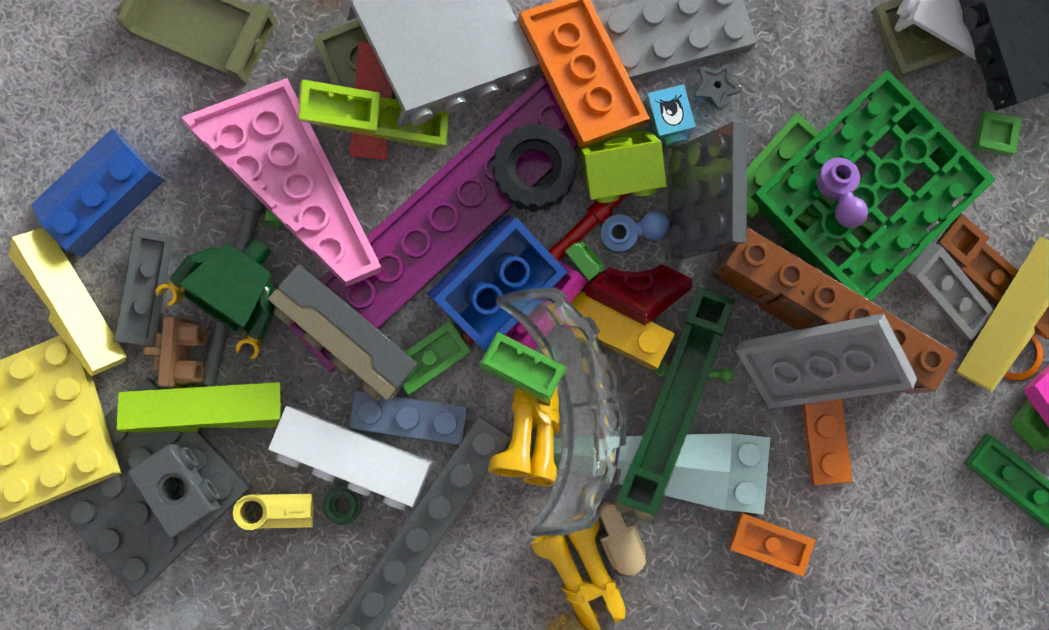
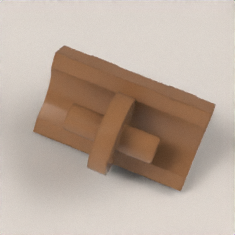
(173, 353)

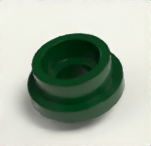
(330, 508)

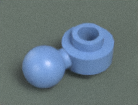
(652, 226)

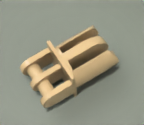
(621, 541)

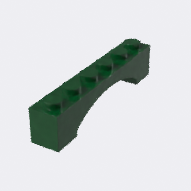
(676, 406)

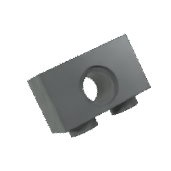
(155, 481)

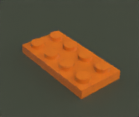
(583, 70)

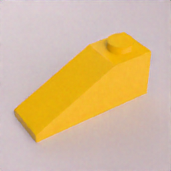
(624, 335)

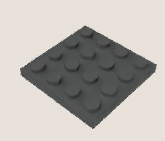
(118, 519)

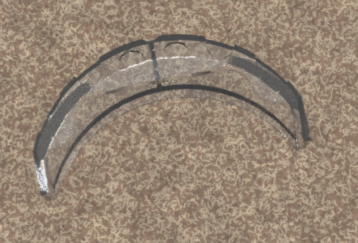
(589, 404)

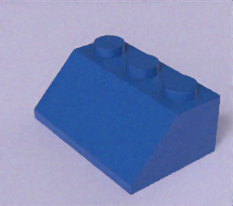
(95, 194)
(499, 264)

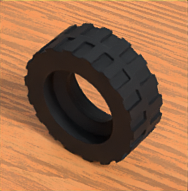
(540, 139)

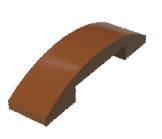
(982, 264)

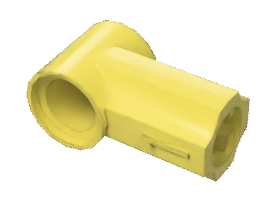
(278, 511)

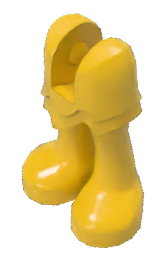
(516, 461)
(581, 589)

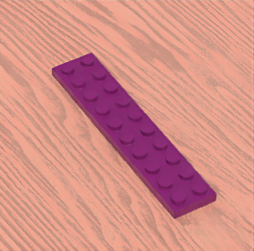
(445, 215)

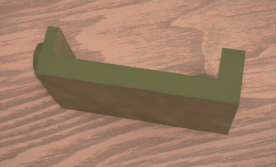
(209, 32)

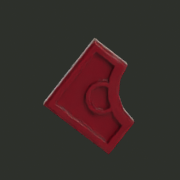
(641, 293)

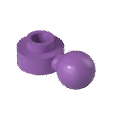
(850, 210)

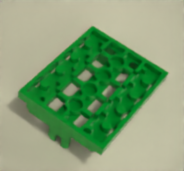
(920, 143)

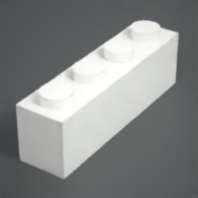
(350, 456)

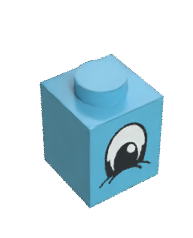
(670, 115)

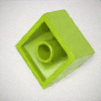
(623, 166)

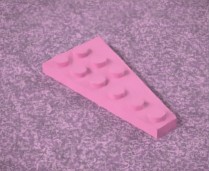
(288, 173)

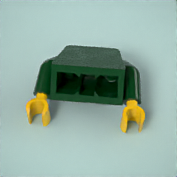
(228, 288)

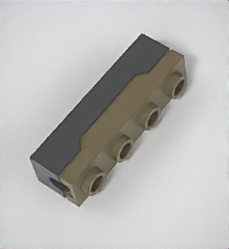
(344, 333)

